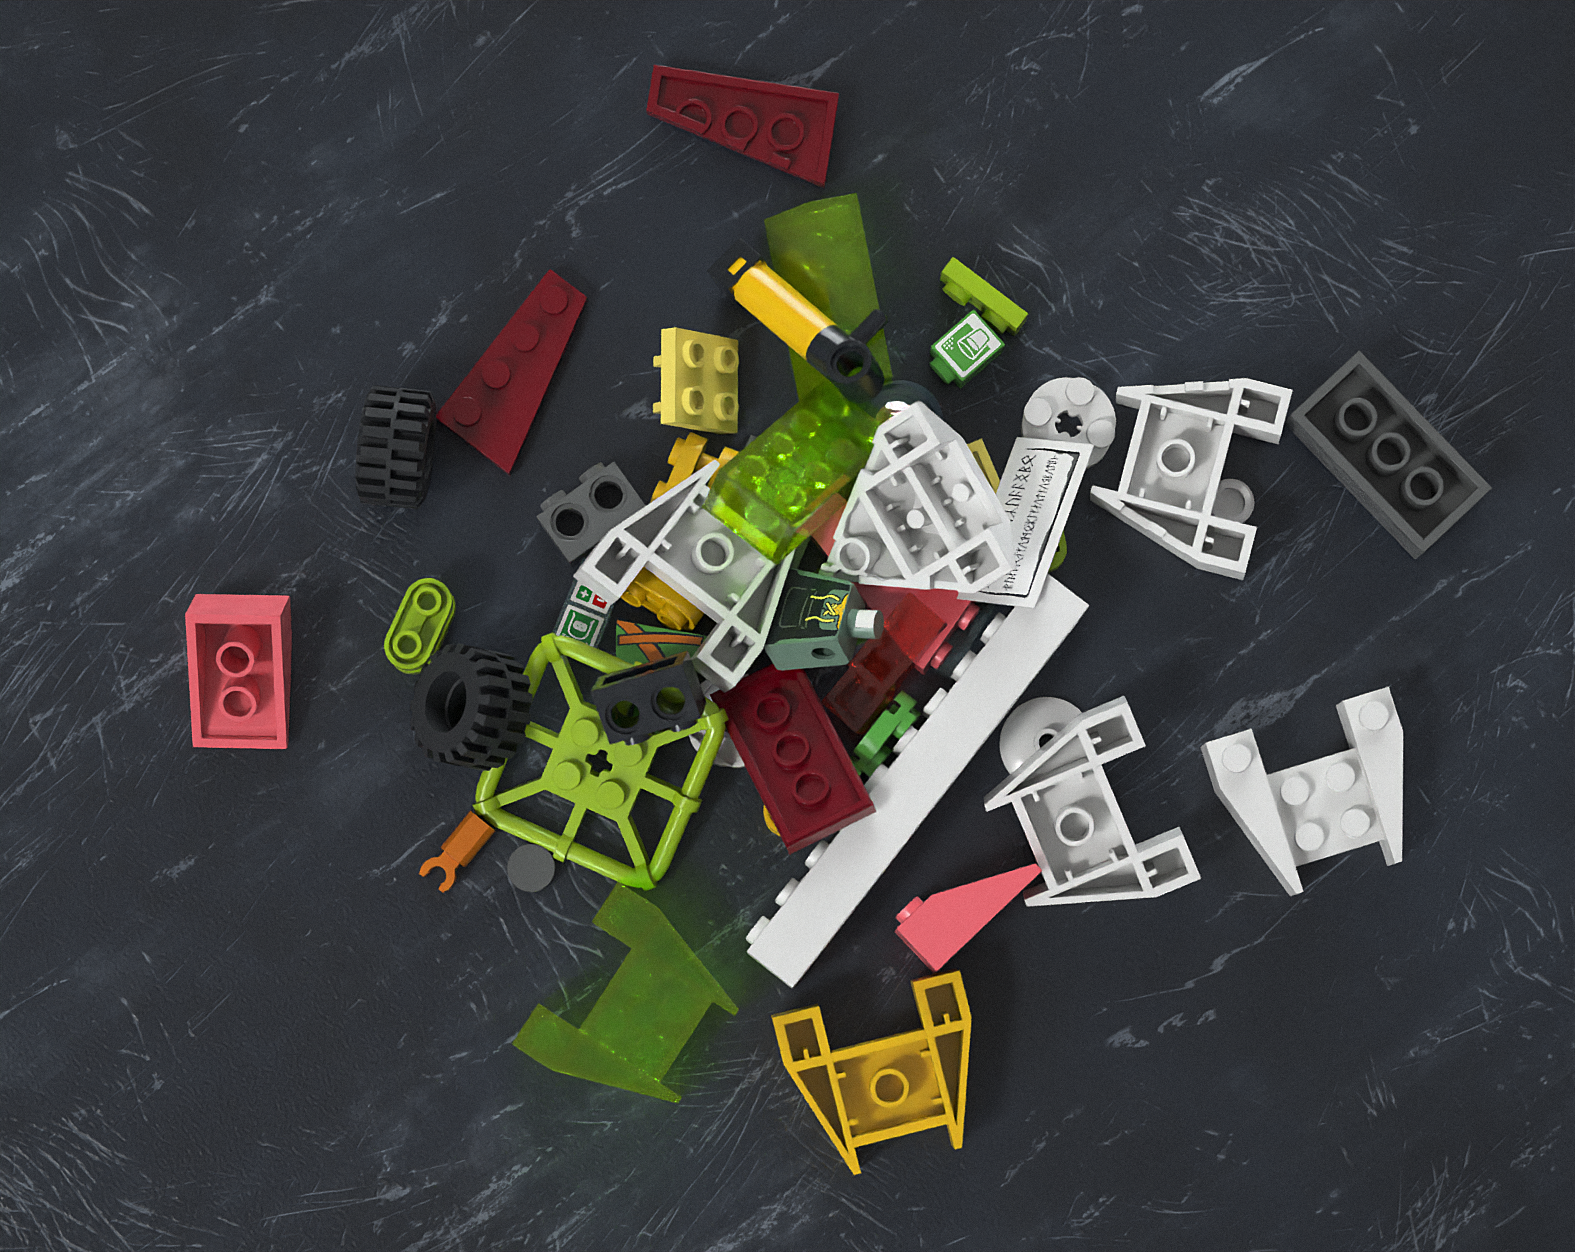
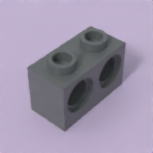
(583, 502)

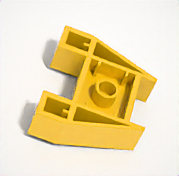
(887, 1082)

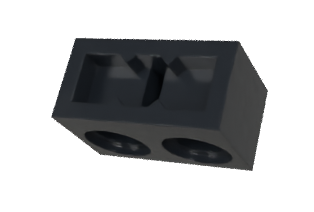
(643, 688)

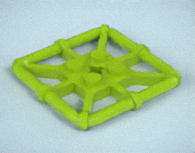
(607, 792)

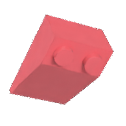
(239, 670)
(953, 917)

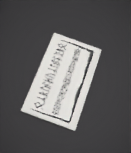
(1037, 498)

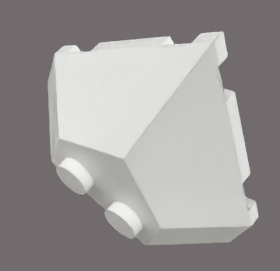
(922, 513)

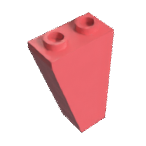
(886, 598)

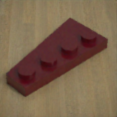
(759, 119)
(508, 383)

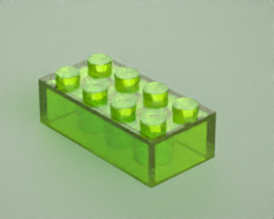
(794, 473)

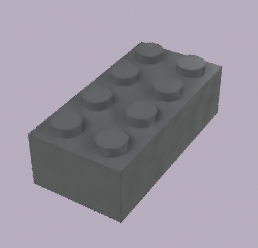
(1387, 455)

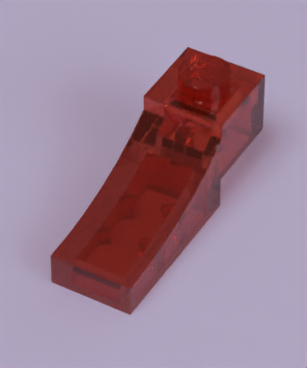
(884, 664)

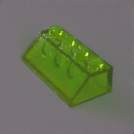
(827, 260)

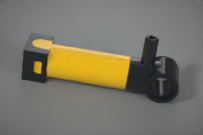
(802, 326)

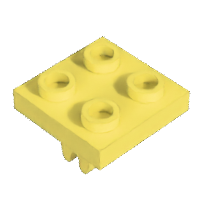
(698, 381)

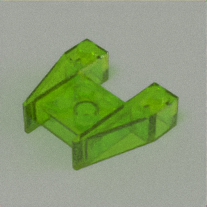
(641, 1012)

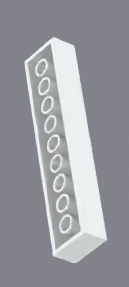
(915, 782)

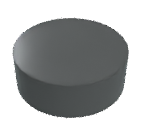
(531, 868)

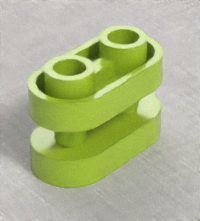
(420, 625)

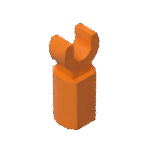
(459, 849)

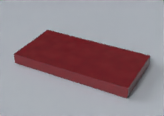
(793, 755)

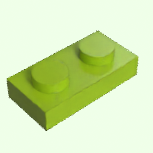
(997, 309)

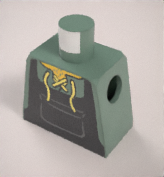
(818, 622)

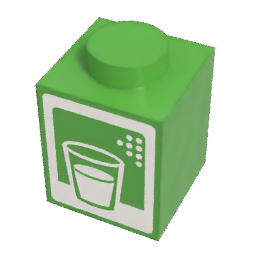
(965, 350)

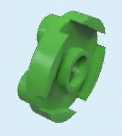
(892, 722)

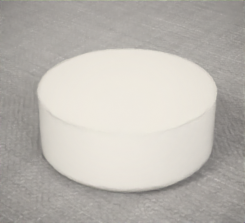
(1233, 501)

